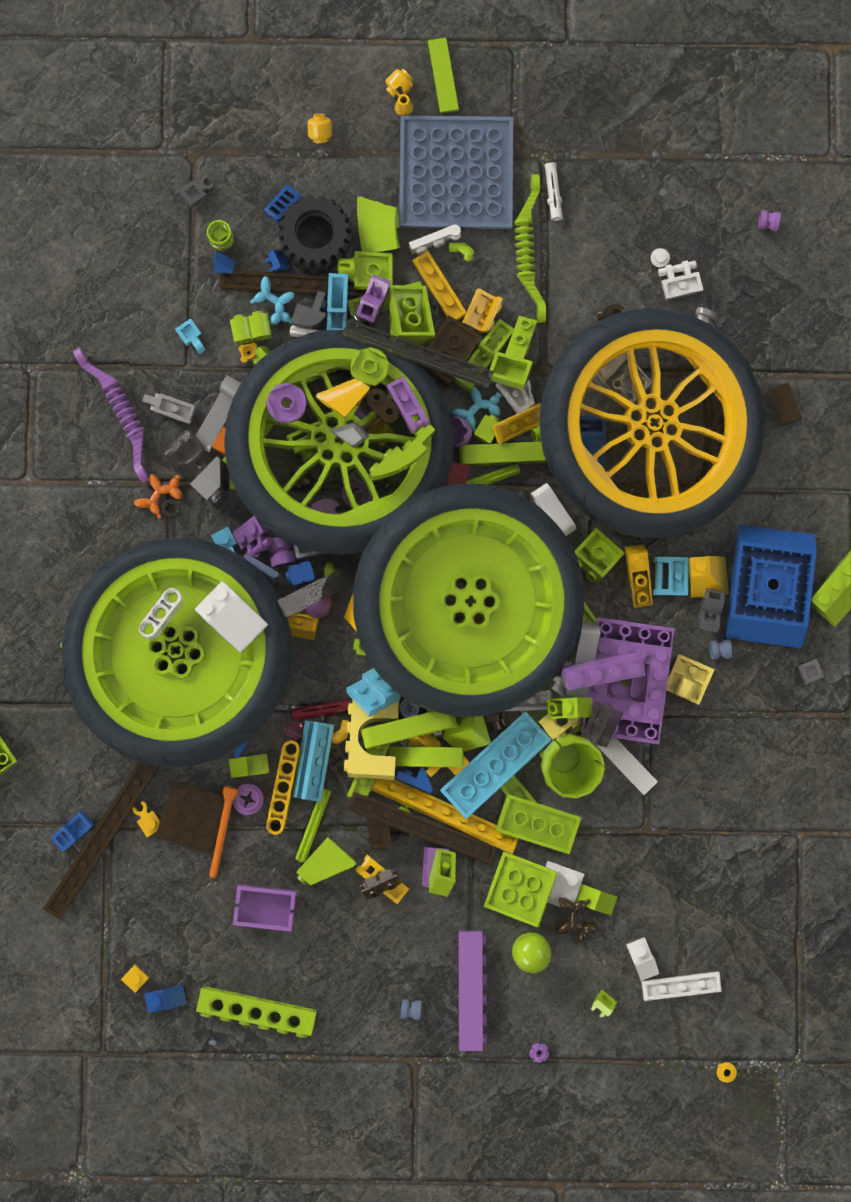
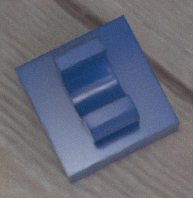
(278, 260)

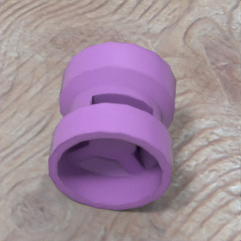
(769, 220)

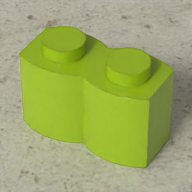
(250, 328)

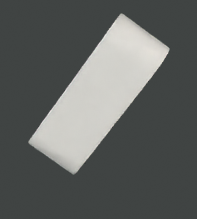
(548, 501)
(162, 604)

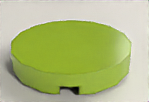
(369, 366)

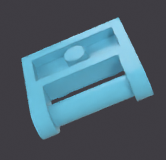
(676, 576)

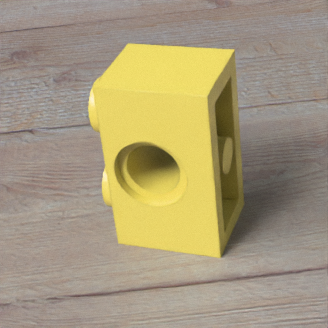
(554, 730)

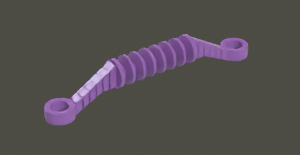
(136, 434)

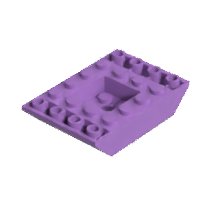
(646, 695)

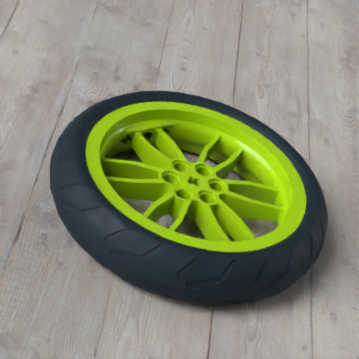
(297, 364)

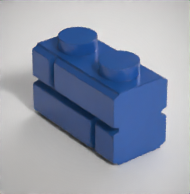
(300, 575)

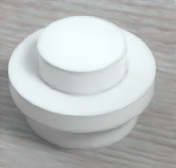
(660, 258)

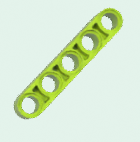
(501, 454)
(407, 729)

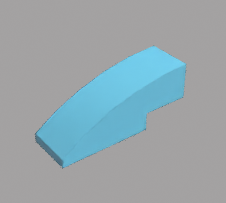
(337, 301)

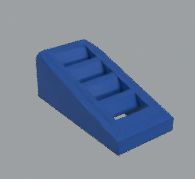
(268, 211)

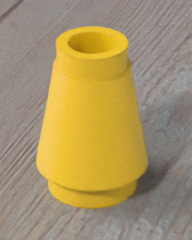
(403, 105)

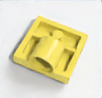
(689, 679)

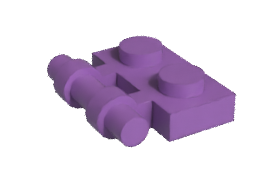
(250, 532)

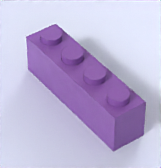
(603, 671)

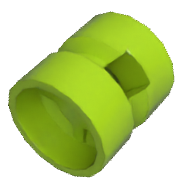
(220, 235)

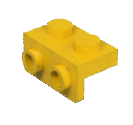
(482, 311)

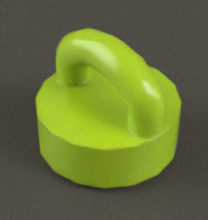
(329, 569)

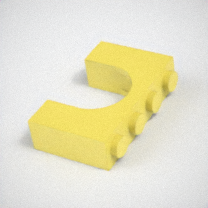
(360, 763)

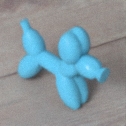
(278, 301)
(478, 403)

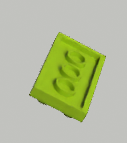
(538, 823)

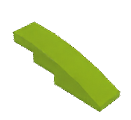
(486, 351)

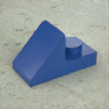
(421, 782)
(165, 998)

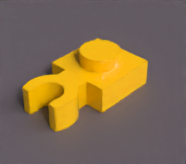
(149, 821)

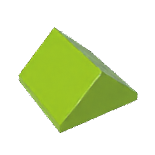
(469, 734)

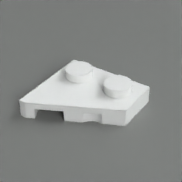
(517, 398)

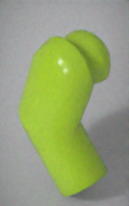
(464, 248)

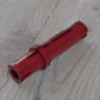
(320, 709)

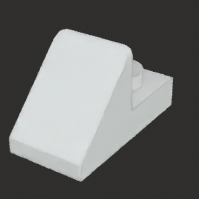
(642, 959)

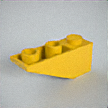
(639, 575)

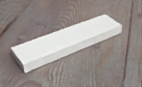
(629, 765)
(681, 986)

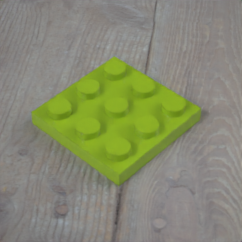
(521, 889)

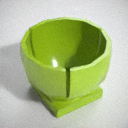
(572, 765)

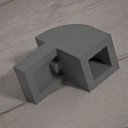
(311, 317)
(711, 610)

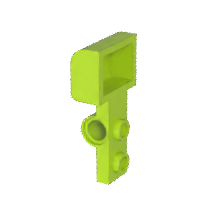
(512, 367)

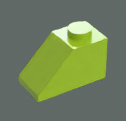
(442, 873)

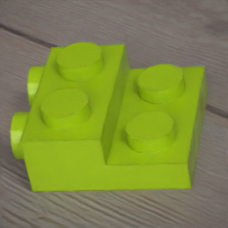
(597, 555)

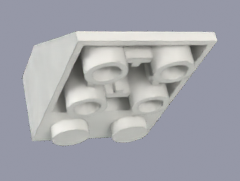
(616, 378)

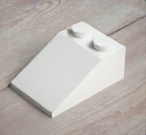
(231, 616)

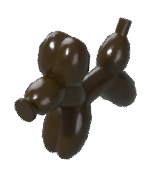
(572, 923)

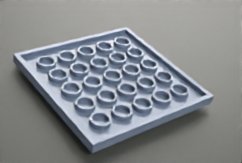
(456, 172)

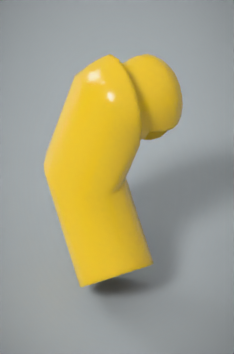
(341, 734)

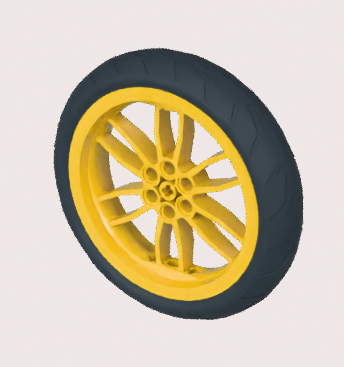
(719, 367)

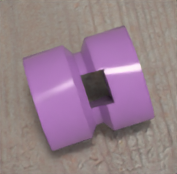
(281, 553)

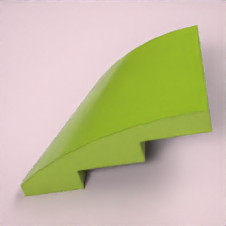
(377, 225)

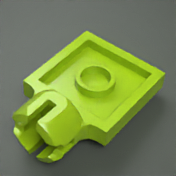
(364, 265)

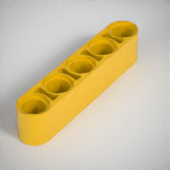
(277, 794)

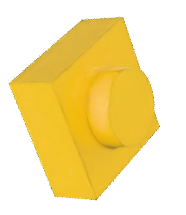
(135, 978)

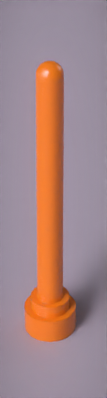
(229, 795)

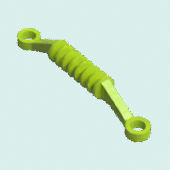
(527, 276)

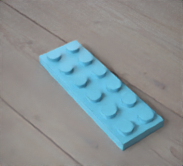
(495, 765)

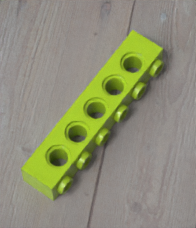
(306, 1015)

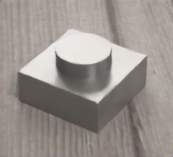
(810, 671)

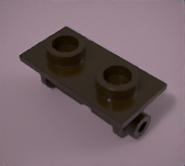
(372, 888)

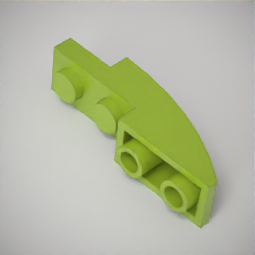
(397, 461)

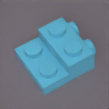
(372, 693)

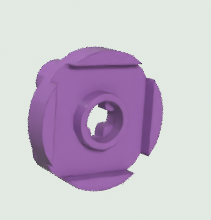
(291, 393)

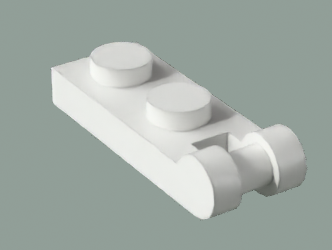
(435, 239)

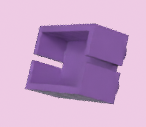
(265, 907)

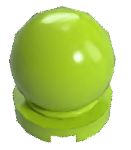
(531, 952)

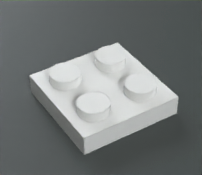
(566, 883)

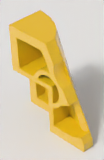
(344, 396)

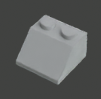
(211, 482)

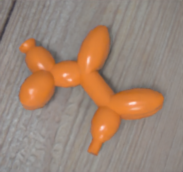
(159, 489)

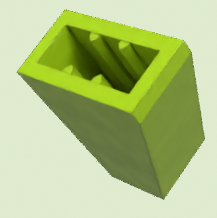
(324, 863)

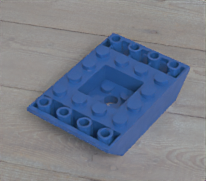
(754, 608)

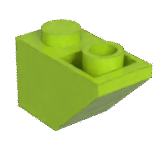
(569, 708)

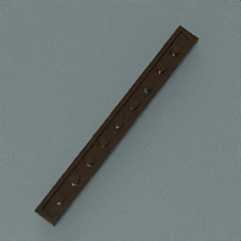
(100, 839)

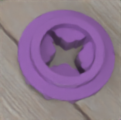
(251, 808)

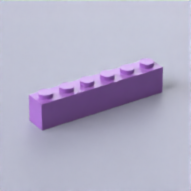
(471, 990)

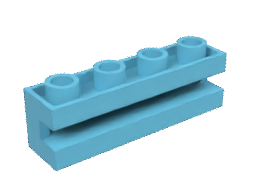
(313, 761)

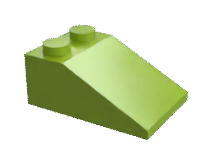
(410, 314)

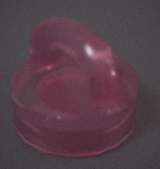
(294, 730)

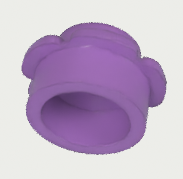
(534, 1052)

